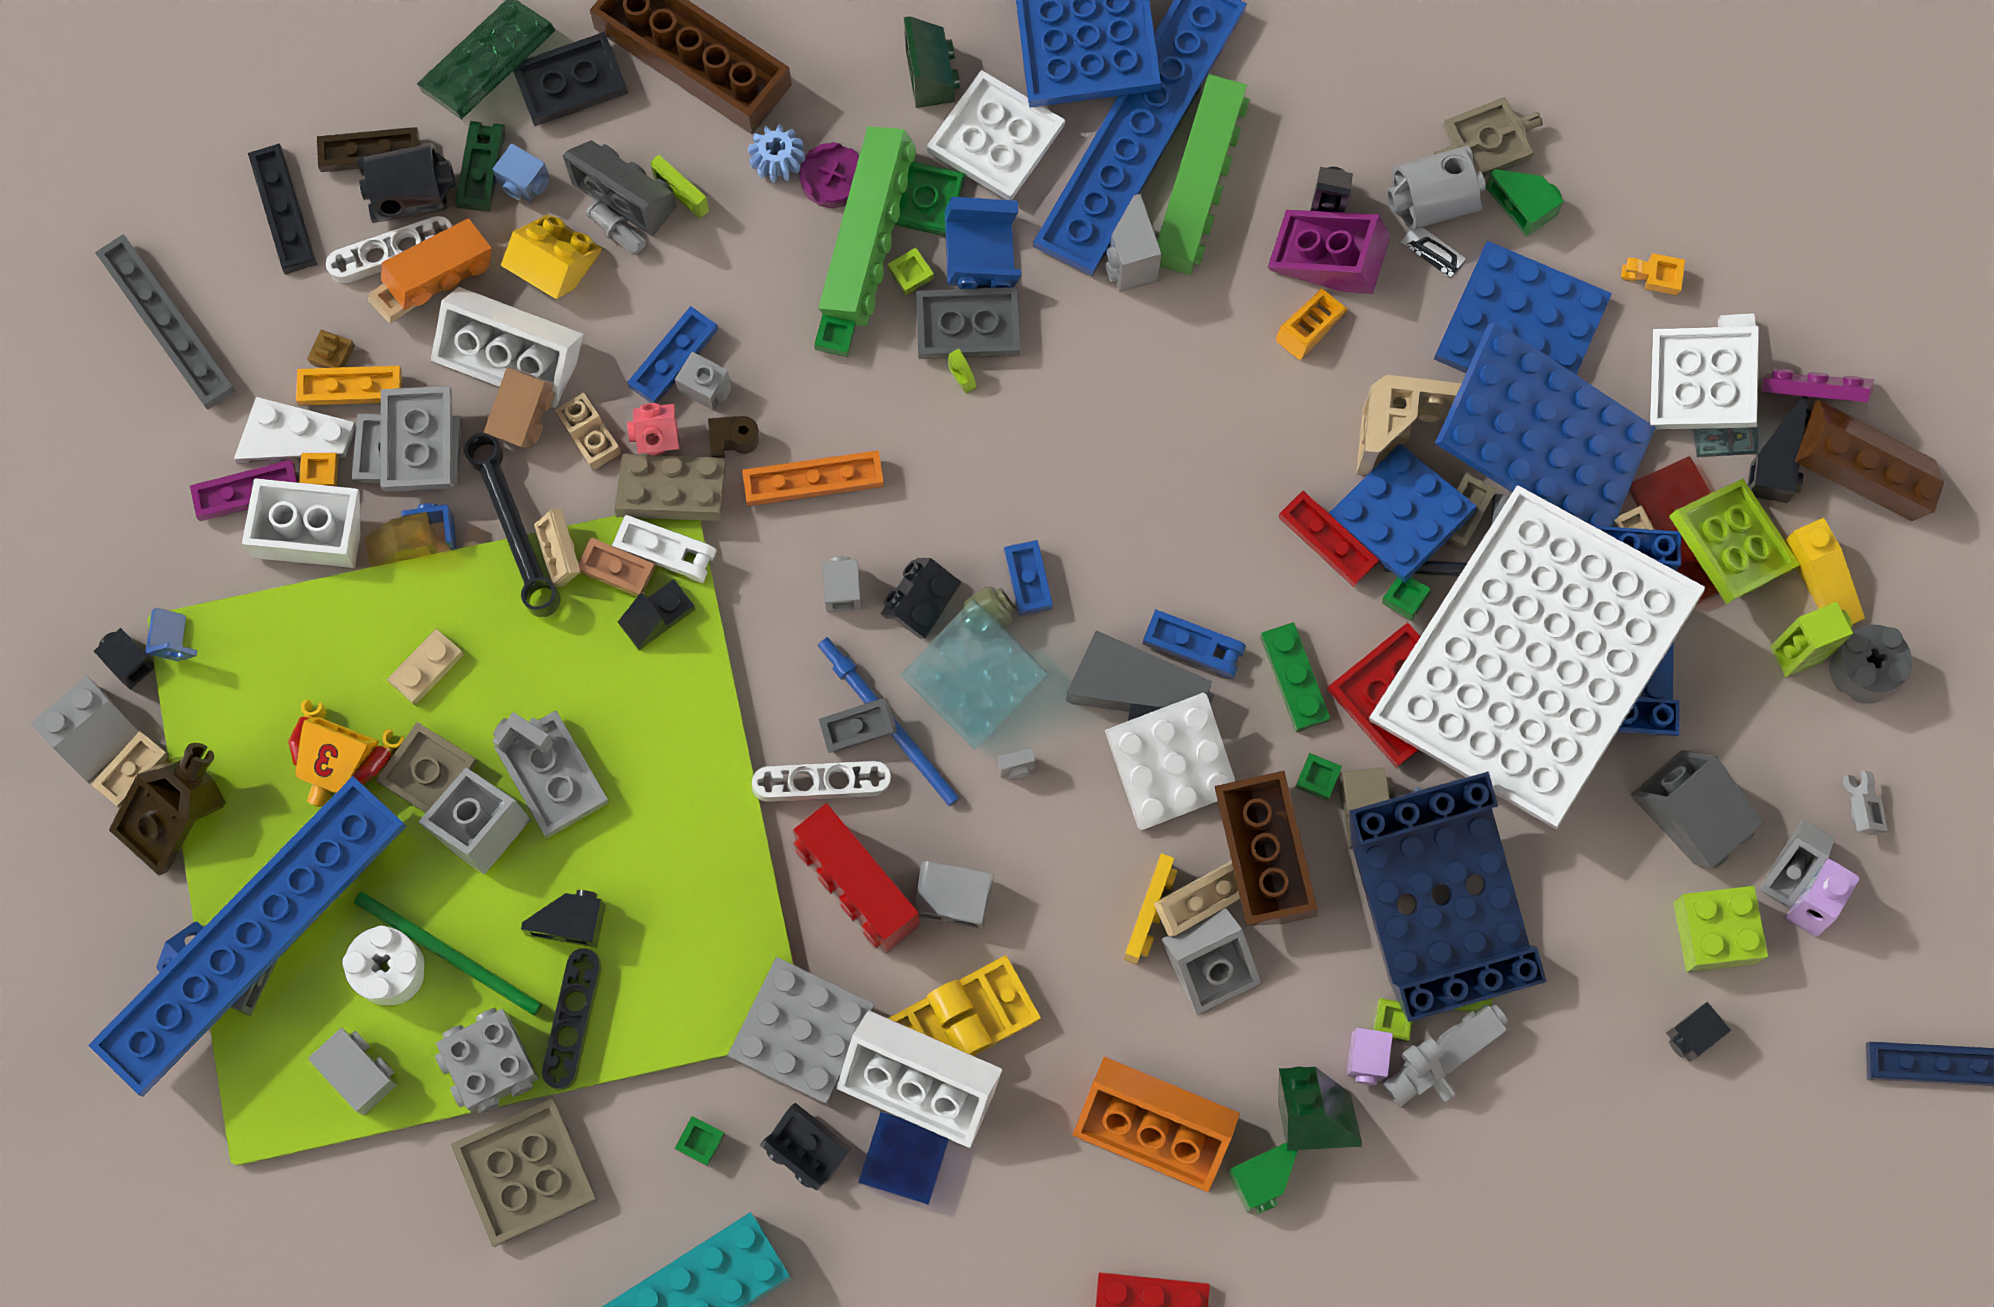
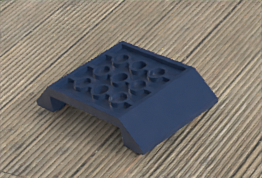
(1471, 942)

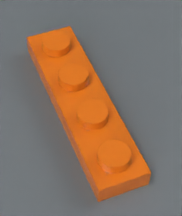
(813, 478)

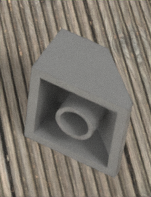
(1134, 249)
(86, 728)
(475, 820)
(1212, 961)

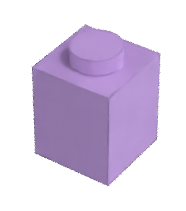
(1369, 1056)

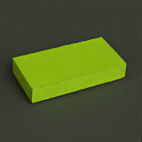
(682, 188)

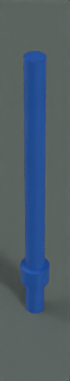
(846, 669)

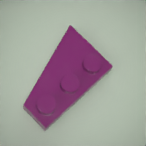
(1818, 385)

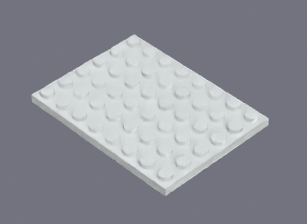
(1537, 655)

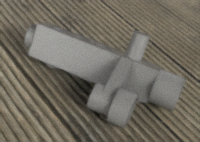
(1433, 1060)

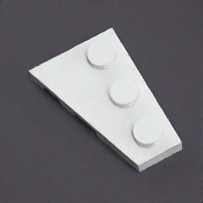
(286, 431)

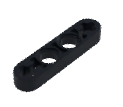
(575, 1019)

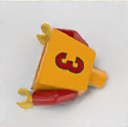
(333, 754)

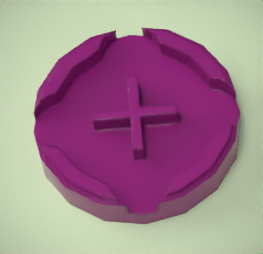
(828, 174)

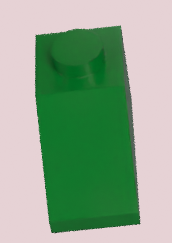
(1525, 198)
(1263, 1178)

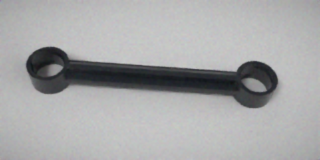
(512, 524)

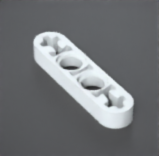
(387, 242)
(820, 774)

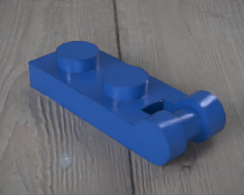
(1193, 643)

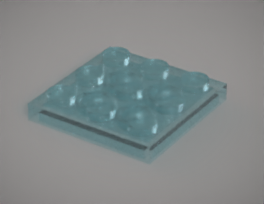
(974, 674)

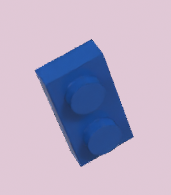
(1028, 578)

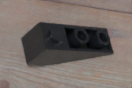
(1774, 470)

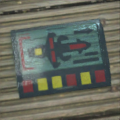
(1725, 441)

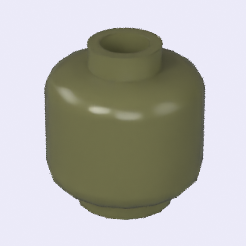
(996, 604)

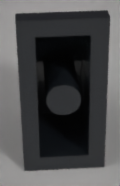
(1331, 190)
(569, 919)

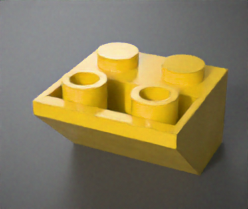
(550, 255)

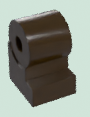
(732, 433)

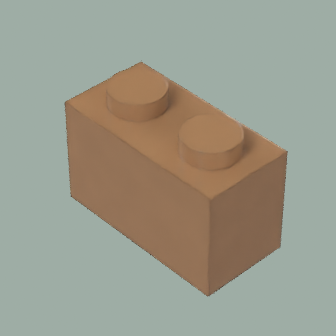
(519, 408)

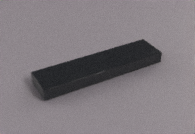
(282, 208)

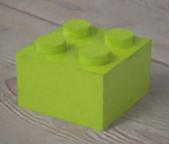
(1720, 928)

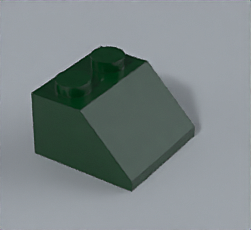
(929, 63)
(1315, 1111)

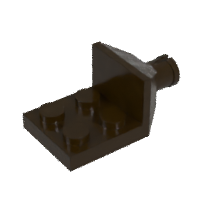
(165, 806)

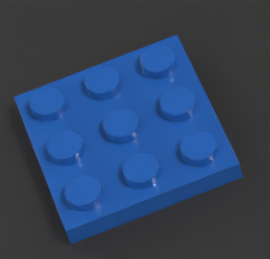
(1403, 512)

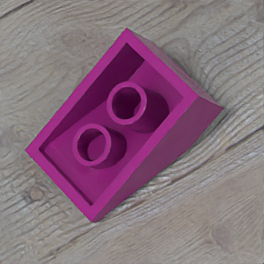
(1331, 249)

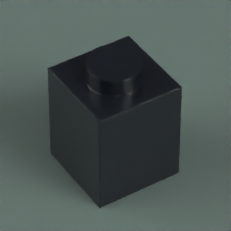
(124, 657)
(1697, 1032)

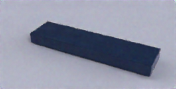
(1930, 1063)

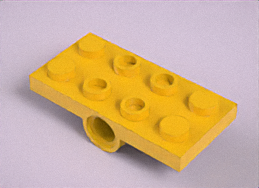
(974, 1010)

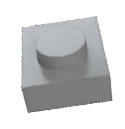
(531, 732)

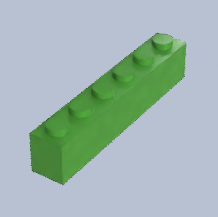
(1200, 174)
(867, 225)

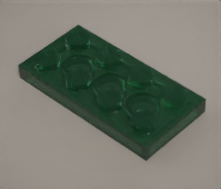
(486, 57)

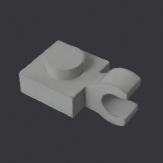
(1867, 808)

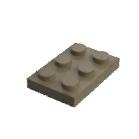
(670, 487)

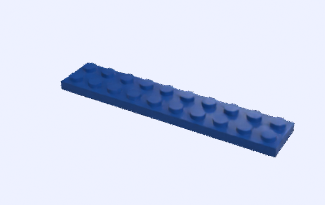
(1137, 134)
(246, 937)

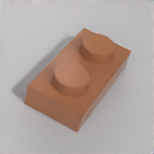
(616, 567)

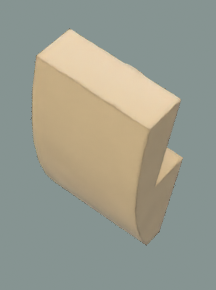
(588, 431)

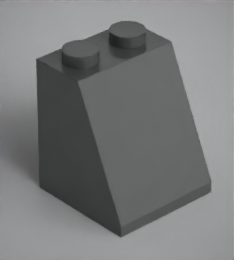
(1698, 807)

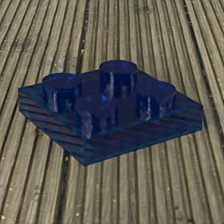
(903, 1159)

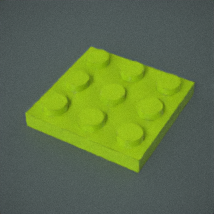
(1734, 540)

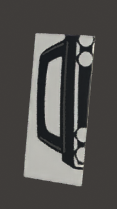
(1433, 251)

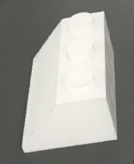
(303, 523)

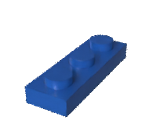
(665, 362)

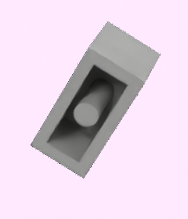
(353, 1070)

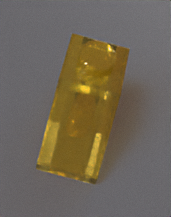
(402, 540)

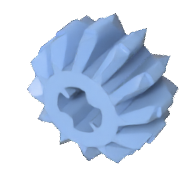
(765, 148)

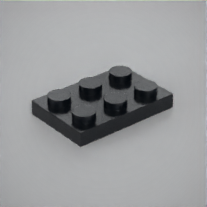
(570, 79)

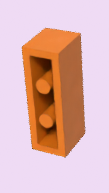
(436, 264)

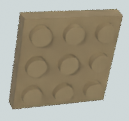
(523, 1172)

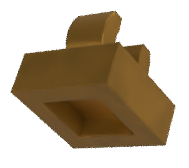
(330, 350)

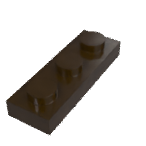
(342, 150)

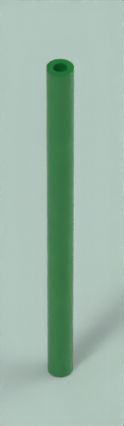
(448, 953)

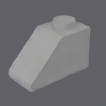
(1797, 863)

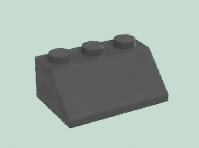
(620, 185)

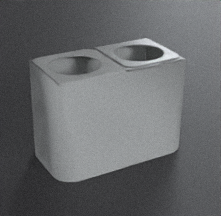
(953, 894)

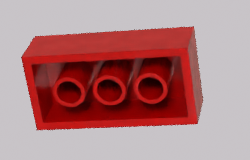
(856, 877)

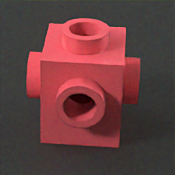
(654, 428)

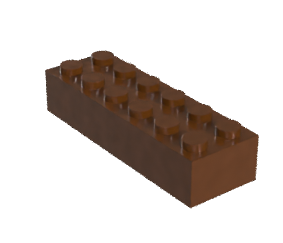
(697, 55)

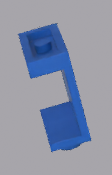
(980, 243)

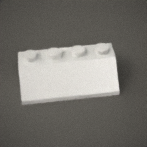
(489, 336)
(918, 1078)

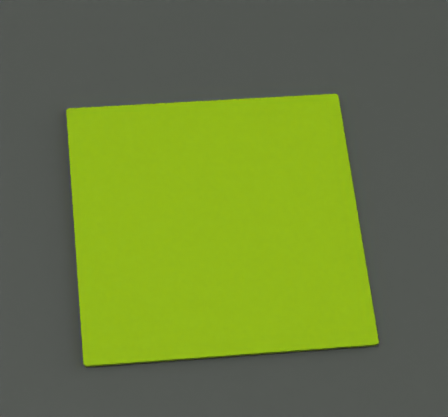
(670, 855)

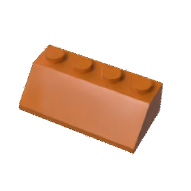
(1156, 1124)

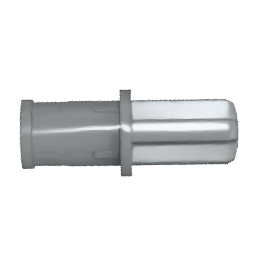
(615, 227)

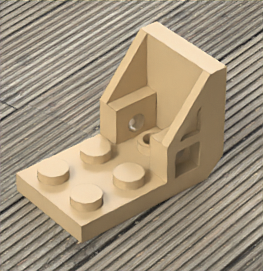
(1392, 408)

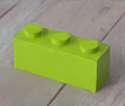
(1812, 639)

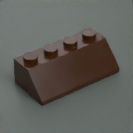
(1870, 463)
(1266, 850)

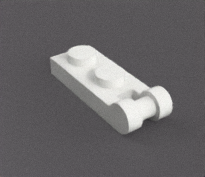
(664, 548)

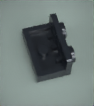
(920, 596)
(805, 1147)

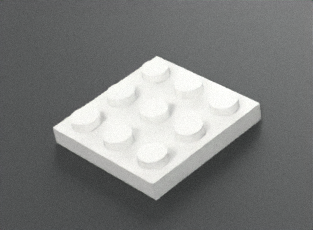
(995, 136)
(1705, 378)
(1170, 760)

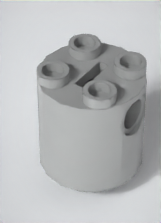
(1436, 188)

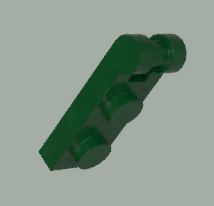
(476, 175)

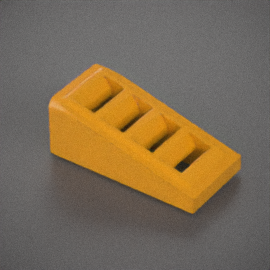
(1297, 339)

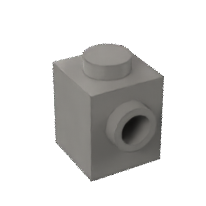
(703, 381)

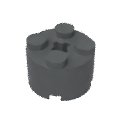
(1887, 667)

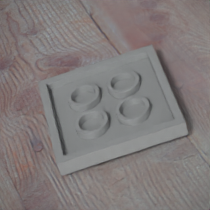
(799, 1030)

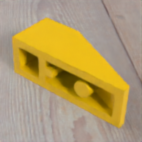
(1824, 568)

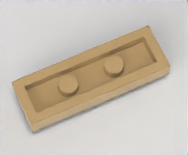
(1198, 900)

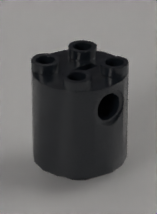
(405, 182)

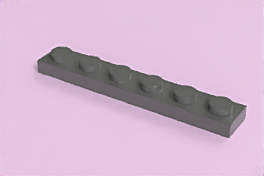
(165, 322)

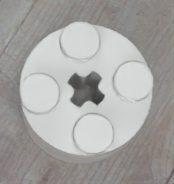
(364, 970)

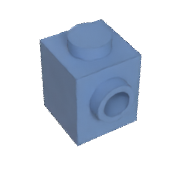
(521, 174)

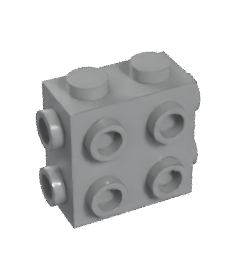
(485, 1061)

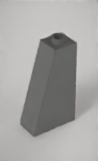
(1120, 674)

